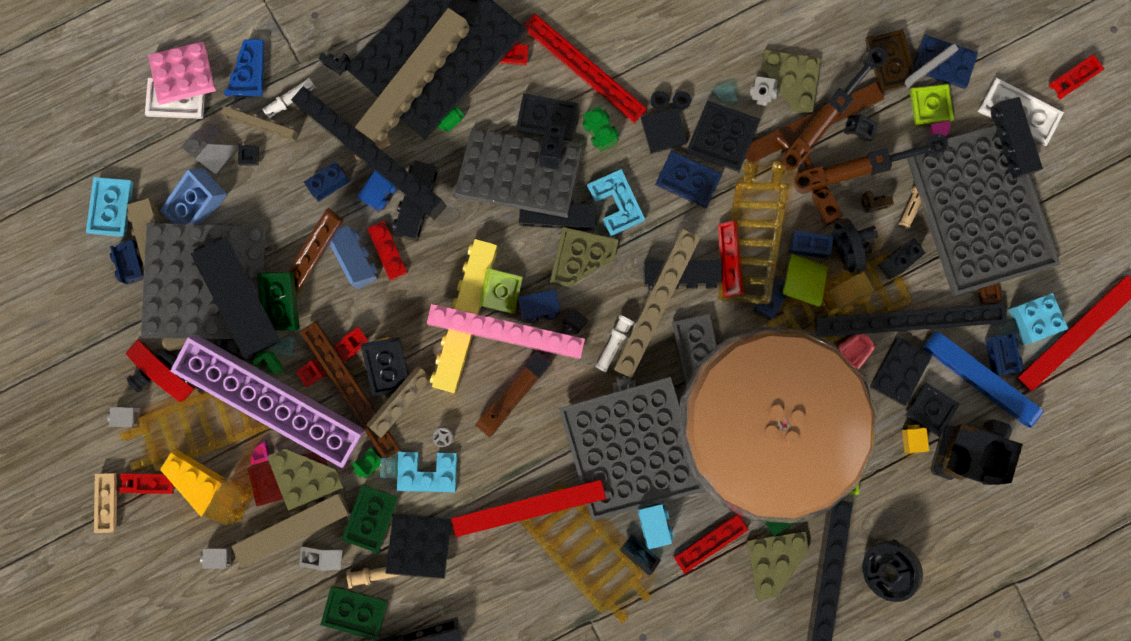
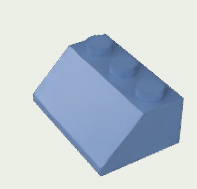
(353, 257)

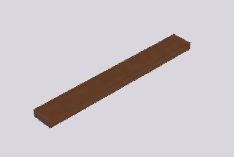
(769, 145)
(347, 386)

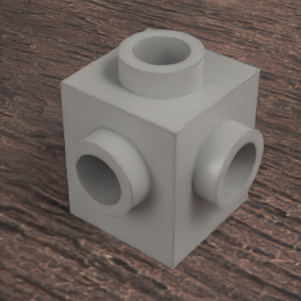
(771, 90)

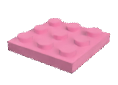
(181, 73)

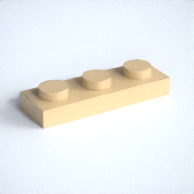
(105, 503)

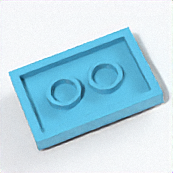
(109, 207)

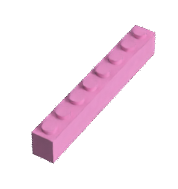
(505, 331)

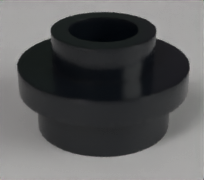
(659, 95)
(681, 95)

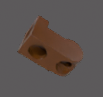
(826, 206)

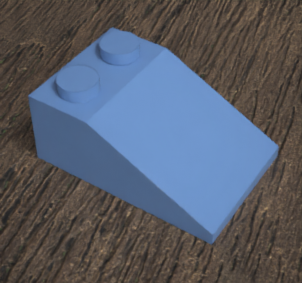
(193, 198)

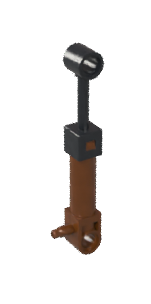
(831, 109)
(873, 163)
(533, 370)

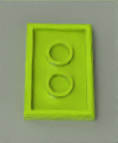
(805, 280)

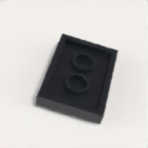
(538, 110)
(384, 365)
(901, 371)

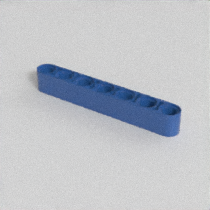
(983, 379)

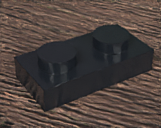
(640, 555)

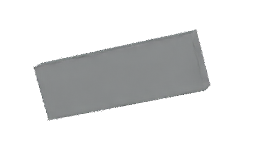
(931, 65)

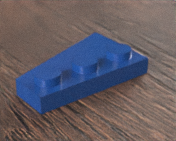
(249, 70)

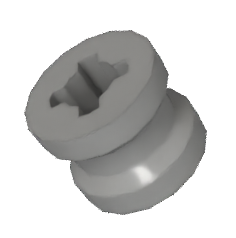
(440, 438)

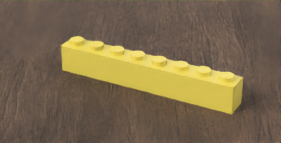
(456, 343)

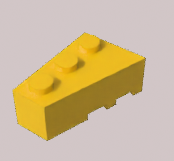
(191, 479)

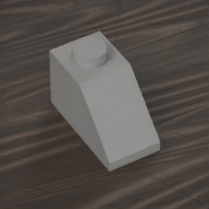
(320, 558)

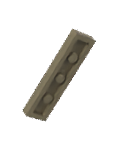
(253, 120)
(398, 402)

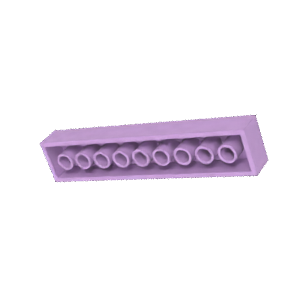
(267, 400)

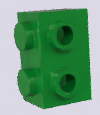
(602, 133)

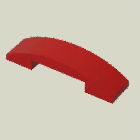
(346, 348)
(158, 371)

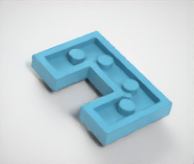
(629, 210)
(440, 481)

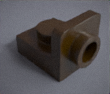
(878, 204)

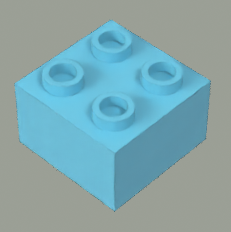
(1038, 319)
(654, 525)

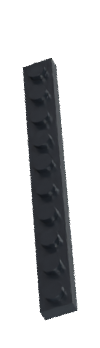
(910, 320)

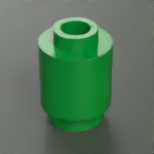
(451, 120)

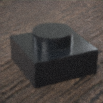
(248, 155)

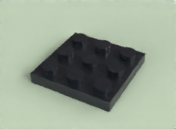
(723, 136)
(418, 546)

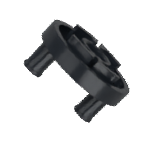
(850, 245)
(891, 554)

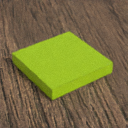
(931, 104)
(500, 291)

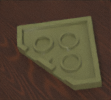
(796, 78)
(580, 255)
(302, 478)
(775, 561)

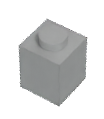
(123, 417)
(216, 558)

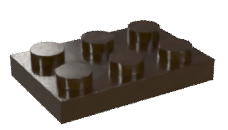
(898, 63)

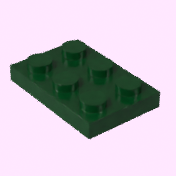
(279, 299)
(370, 518)
(354, 612)

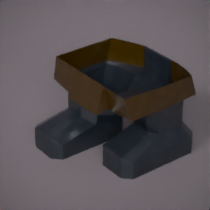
(977, 453)

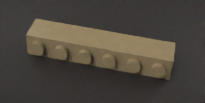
(291, 529)

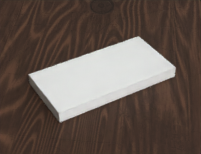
(1040, 115)

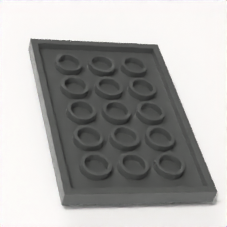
(507, 173)

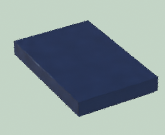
(688, 179)

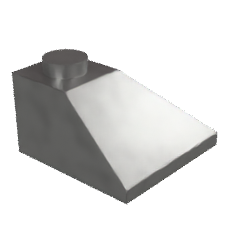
(211, 147)

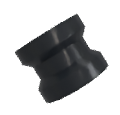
(138, 380)

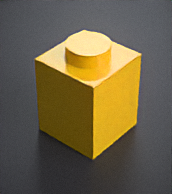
(915, 439)

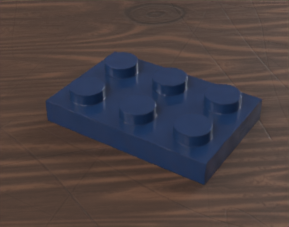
(954, 70)

